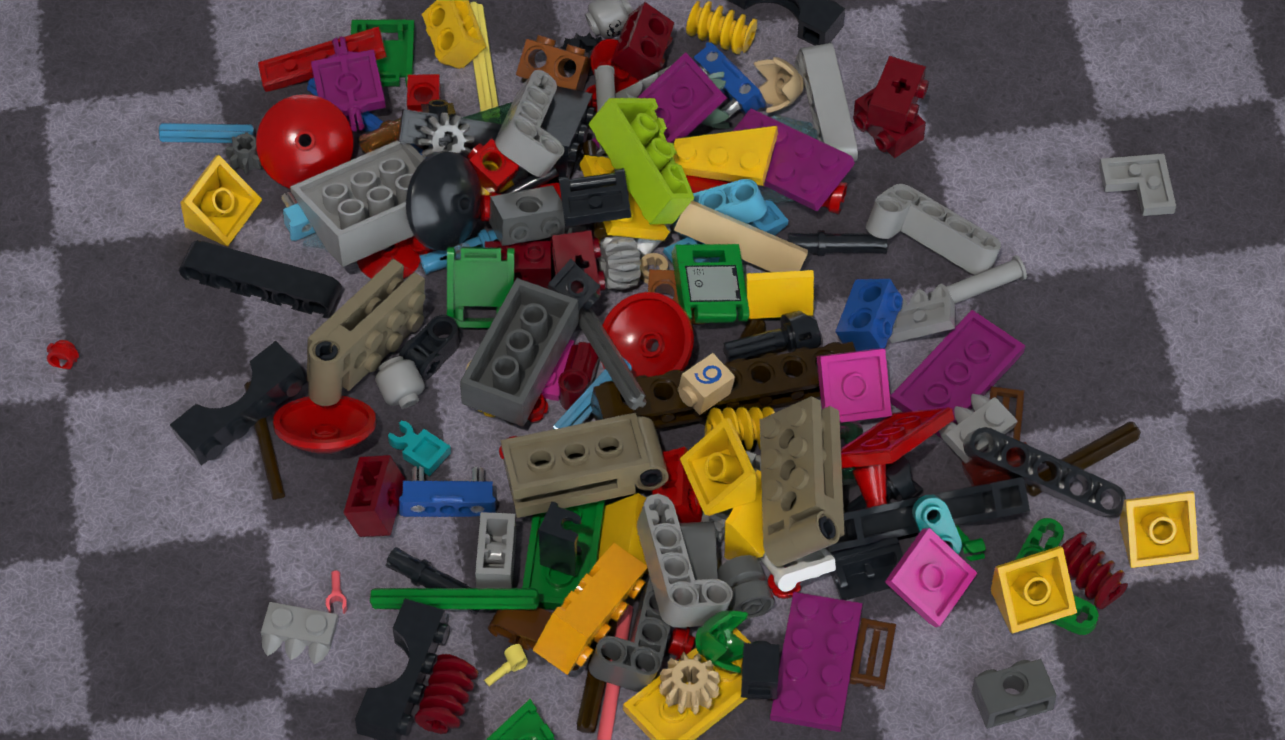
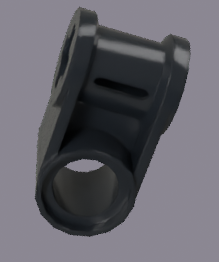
(428, 349)

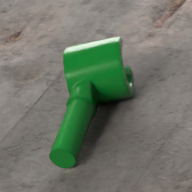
(971, 546)

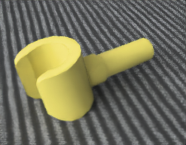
(515, 661)

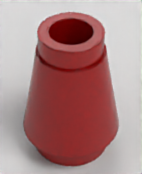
(872, 483)

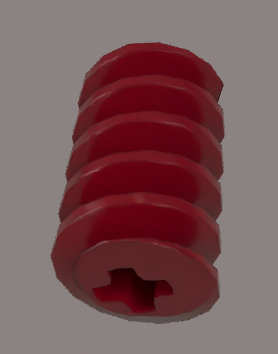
(1091, 573)
(446, 694)

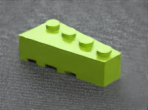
(637, 143)

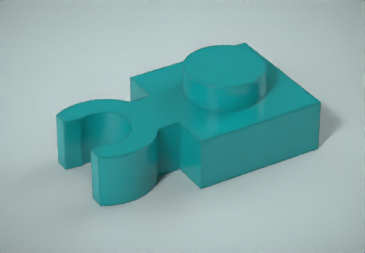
(420, 449)

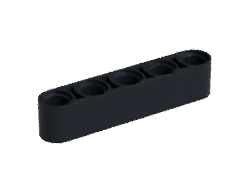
(260, 277)
(1061, 472)

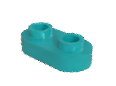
(942, 525)

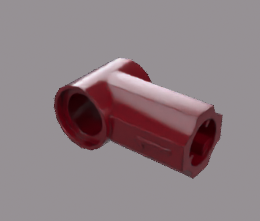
(577, 373)

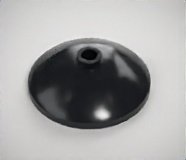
(443, 200)

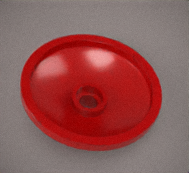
(289, 120)
(644, 320)
(324, 427)

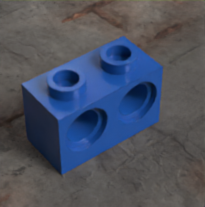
(869, 314)

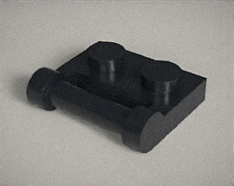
(595, 198)

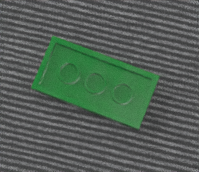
(555, 585)

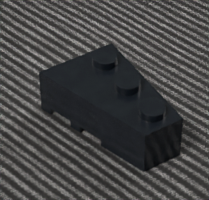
(568, 122)

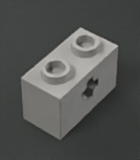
(496, 550)

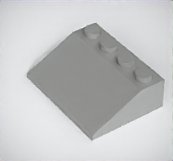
(361, 202)

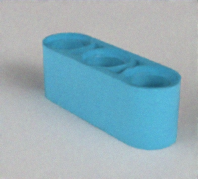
(736, 199)

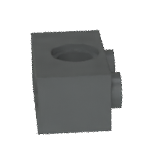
(527, 215)
(1000, 707)

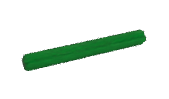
(457, 598)

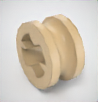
(649, 259)

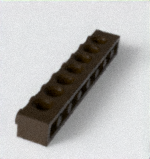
(771, 369)

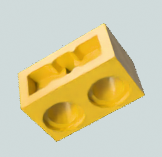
(453, 32)

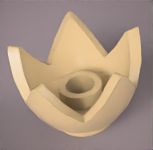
(782, 83)

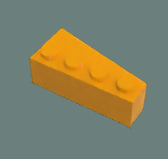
(590, 608)

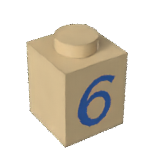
(705, 384)

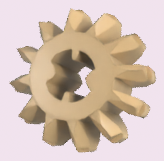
(689, 695)

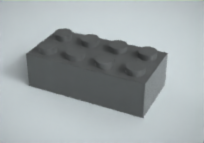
(519, 352)

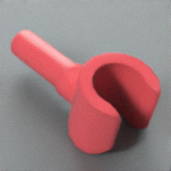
(336, 593)

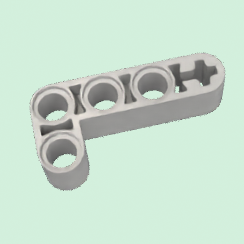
(827, 97)
(521, 134)
(934, 226)
(678, 595)

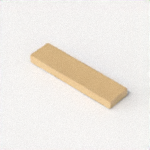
(755, 244)

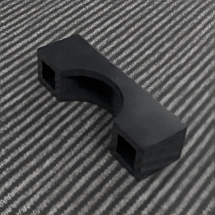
(817, 19)
(210, 430)
(387, 708)

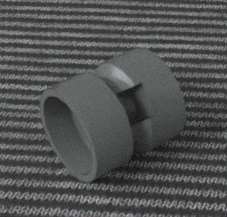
(748, 586)

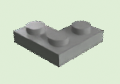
(1142, 173)

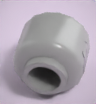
(608, 16)
(399, 382)

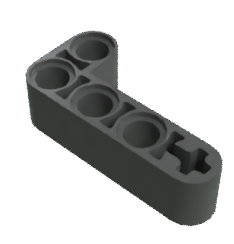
(637, 651)

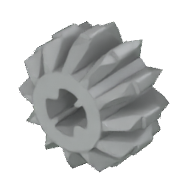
(438, 131)
(619, 262)

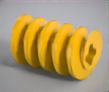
(721, 28)
(745, 422)

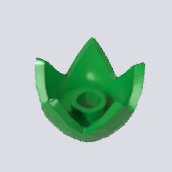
(718, 642)

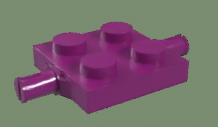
(349, 82)

